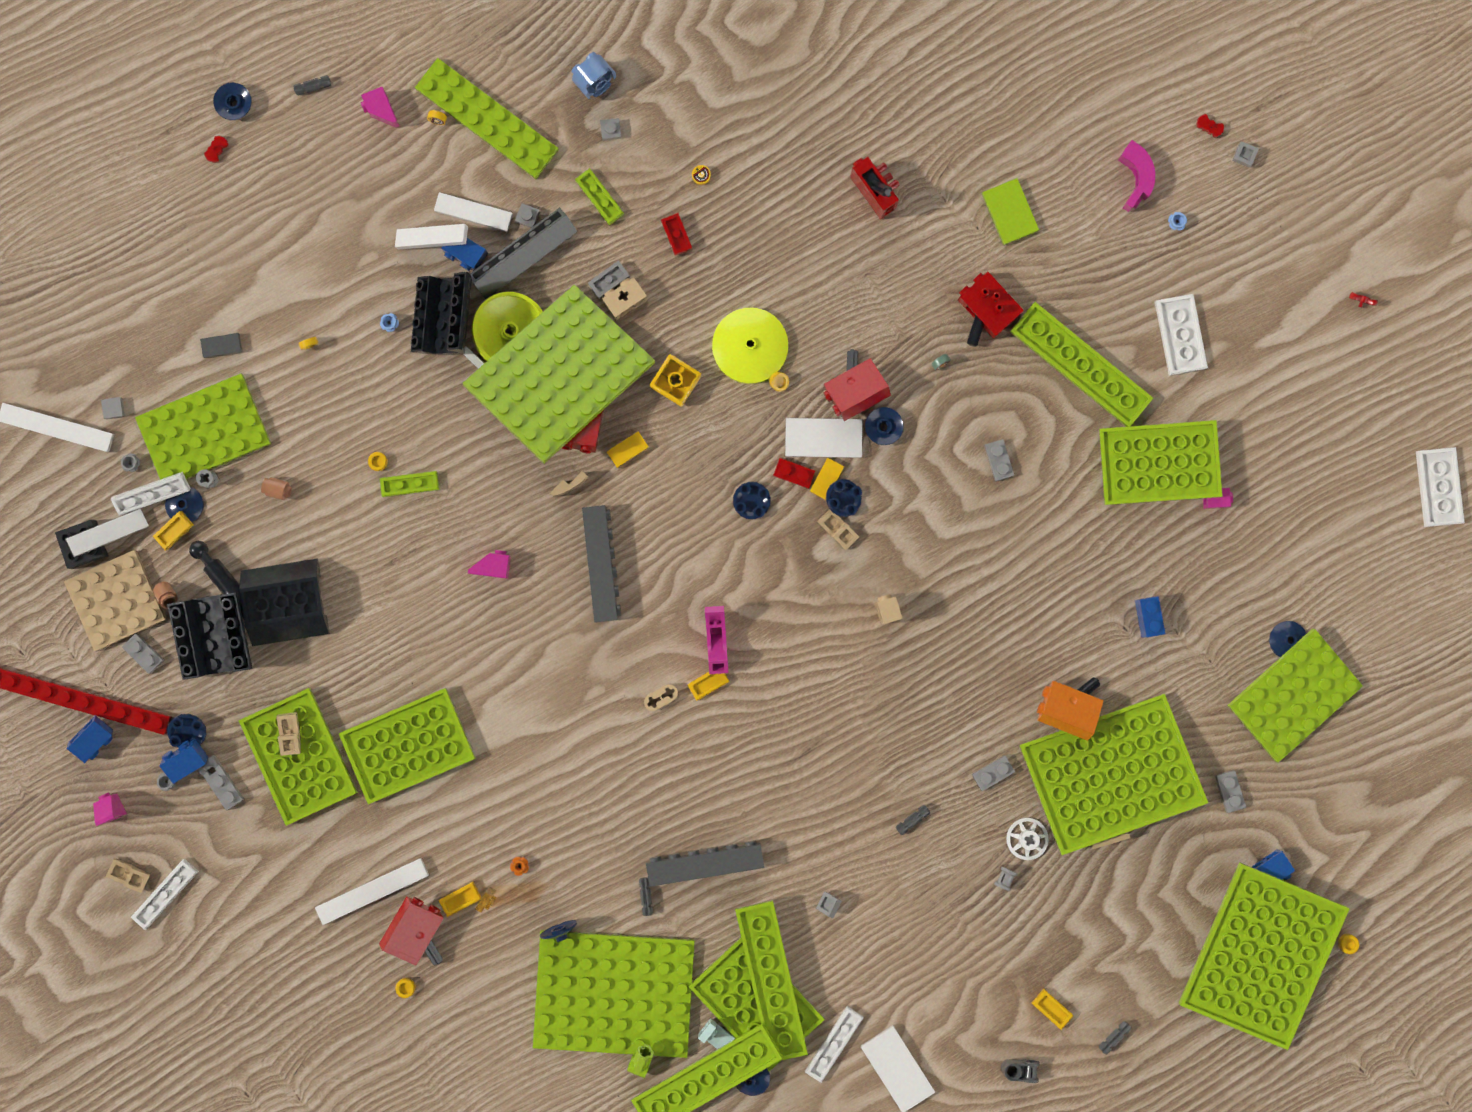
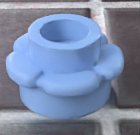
(1177, 216)
(384, 322)

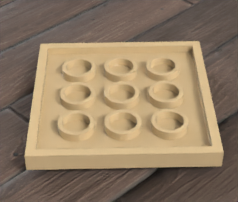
(115, 600)

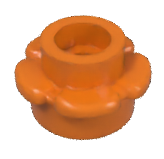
(524, 866)

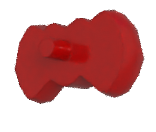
(1210, 126)
(216, 148)
(1362, 299)

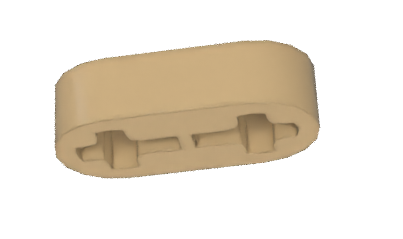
(664, 701)

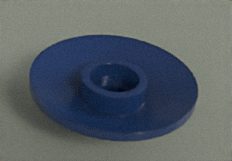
(226, 95)
(884, 416)
(193, 504)
(1281, 632)
(559, 931)
(758, 1085)

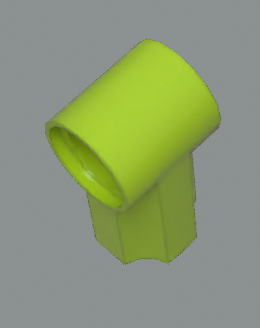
(641, 1061)

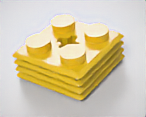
(672, 368)

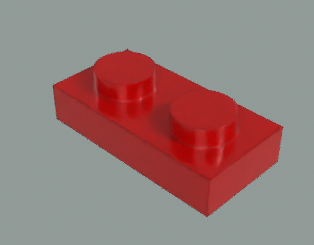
(676, 234)
(794, 473)

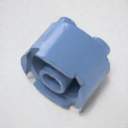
(593, 75)

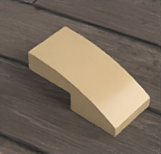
(564, 488)
(838, 529)
(289, 734)
(128, 875)

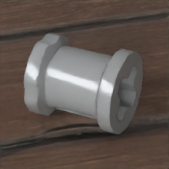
(201, 480)
(1005, 879)

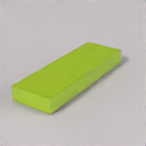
(599, 196)
(409, 484)

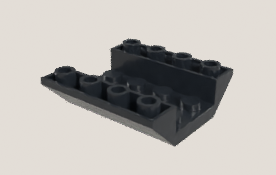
(441, 314)
(283, 602)
(209, 635)

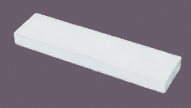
(473, 212)
(431, 236)
(150, 493)
(107, 532)
(164, 894)
(834, 1044)

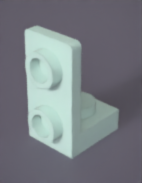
(715, 1034)

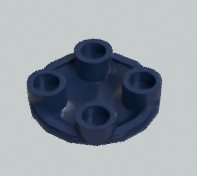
(844, 497)
(751, 500)
(186, 728)

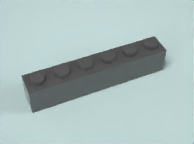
(523, 253)
(600, 563)
(704, 864)

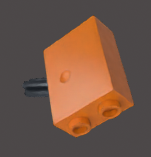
(1070, 708)

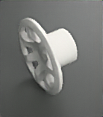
(1027, 839)

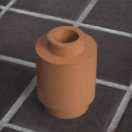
(276, 488)
(165, 594)

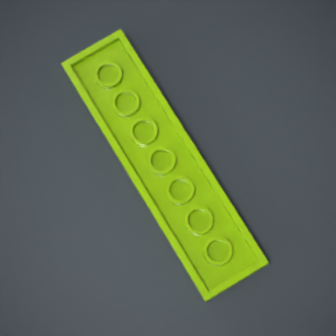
(486, 118)
(1081, 365)
(771, 977)
(712, 1074)

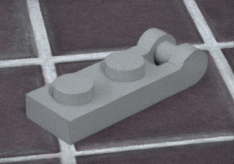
(221, 783)

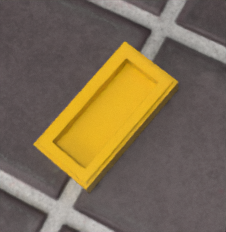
(627, 449)
(829, 473)
(173, 530)
(706, 684)
(460, 899)
(1052, 1009)

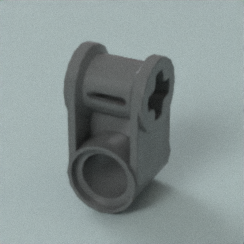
(1024, 1070)

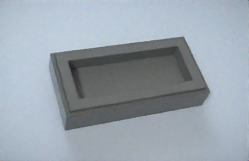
(221, 345)

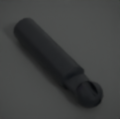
(215, 570)

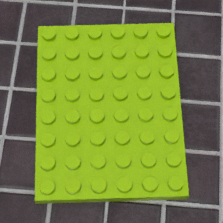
(558, 373)
(1118, 779)
(1263, 956)
(614, 994)

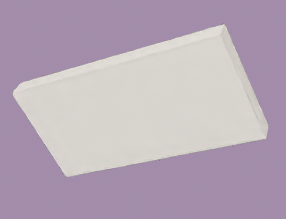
(1181, 334)
(823, 438)
(1440, 487)
(897, 1069)

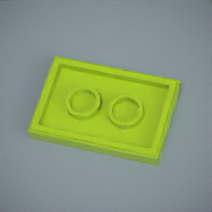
(1010, 211)

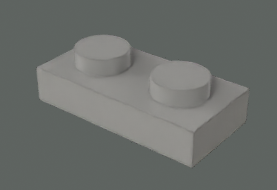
(608, 279)
(999, 460)
(143, 653)
(993, 773)
(1230, 791)

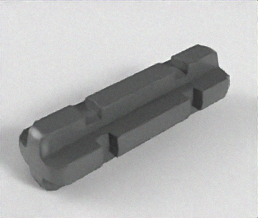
(312, 85)
(912, 819)
(646, 900)
(1115, 1037)

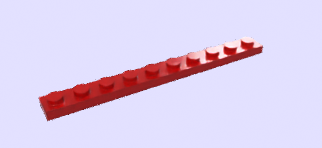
(84, 701)

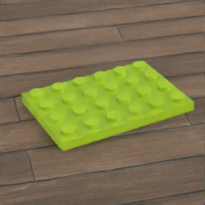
(203, 429)
(1160, 462)
(1295, 695)
(407, 745)
(303, 780)
(730, 996)

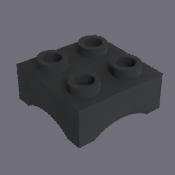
(74, 562)

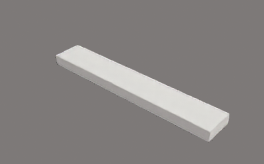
(56, 427)
(371, 891)

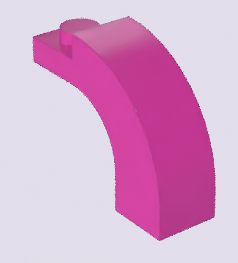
(1142, 166)
(716, 639)

